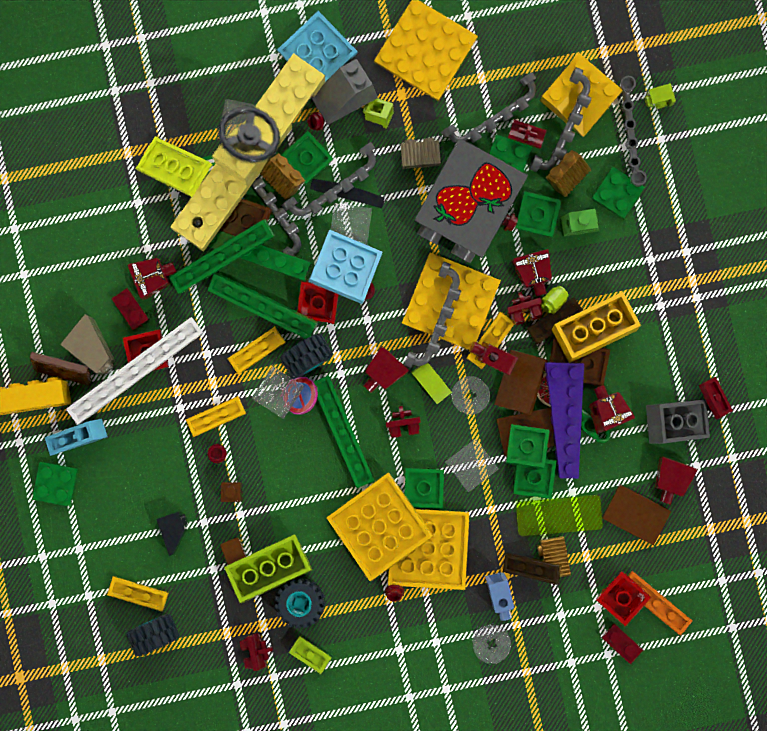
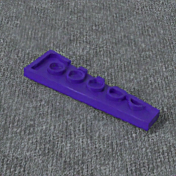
(565, 398)

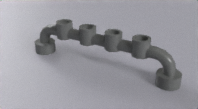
(505, 114)
(574, 118)
(638, 177)
(345, 185)
(280, 215)
(440, 328)

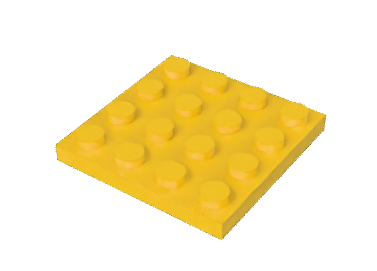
(425, 49)
(469, 311)
(379, 527)
(441, 559)

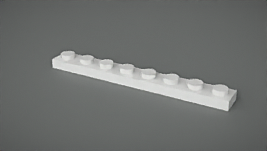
(134, 371)

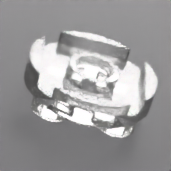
(479, 402)
(502, 641)

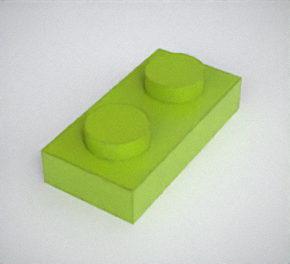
(310, 654)

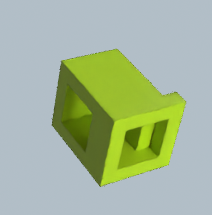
(660, 96)
(379, 112)

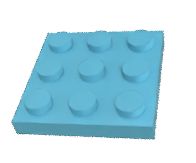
(319, 46)
(345, 266)

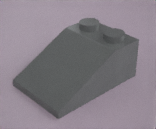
(344, 92)
(677, 421)

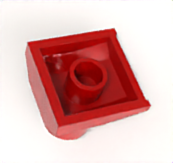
(317, 302)
(139, 343)
(623, 598)

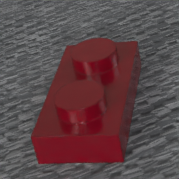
(130, 309)
(715, 398)
(622, 643)

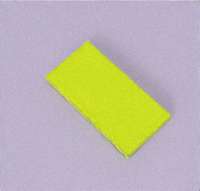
(173, 166)

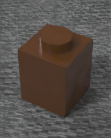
(231, 492)
(233, 550)

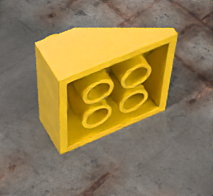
(563, 94)

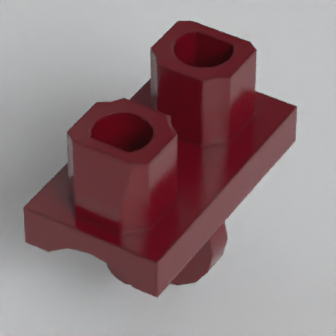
(527, 134)
(524, 306)
(412, 423)
(258, 652)

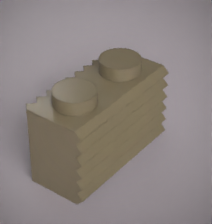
(420, 154)

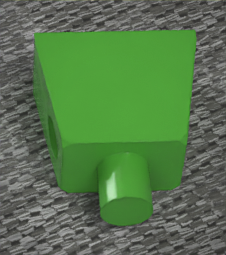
(580, 222)

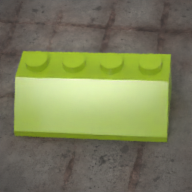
(268, 568)

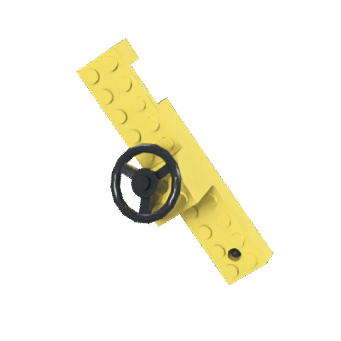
(247, 151)

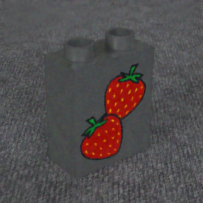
(469, 200)

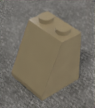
(89, 346)

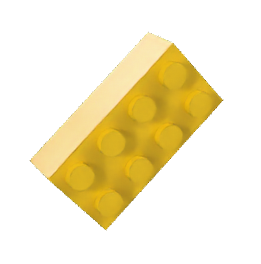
(596, 327)
(34, 396)

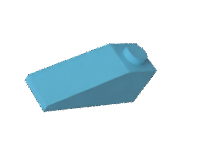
(76, 436)

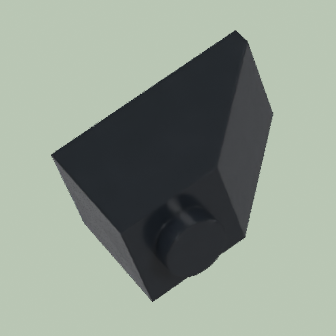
(172, 530)

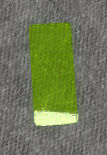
(559, 515)

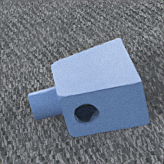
(499, 589)

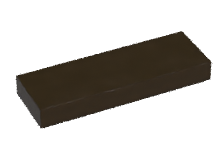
(543, 328)
(532, 568)

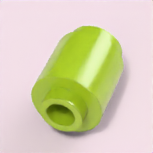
(554, 299)

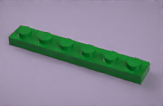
(222, 256)
(269, 258)
(262, 306)
(343, 432)

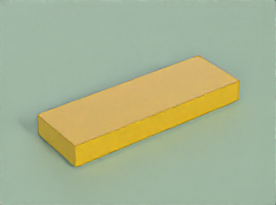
(494, 335)
(256, 350)
(215, 416)
(137, 593)

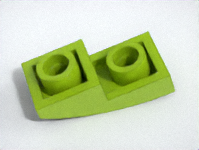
(431, 382)

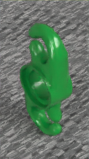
(586, 416)

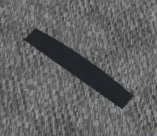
(354, 194)

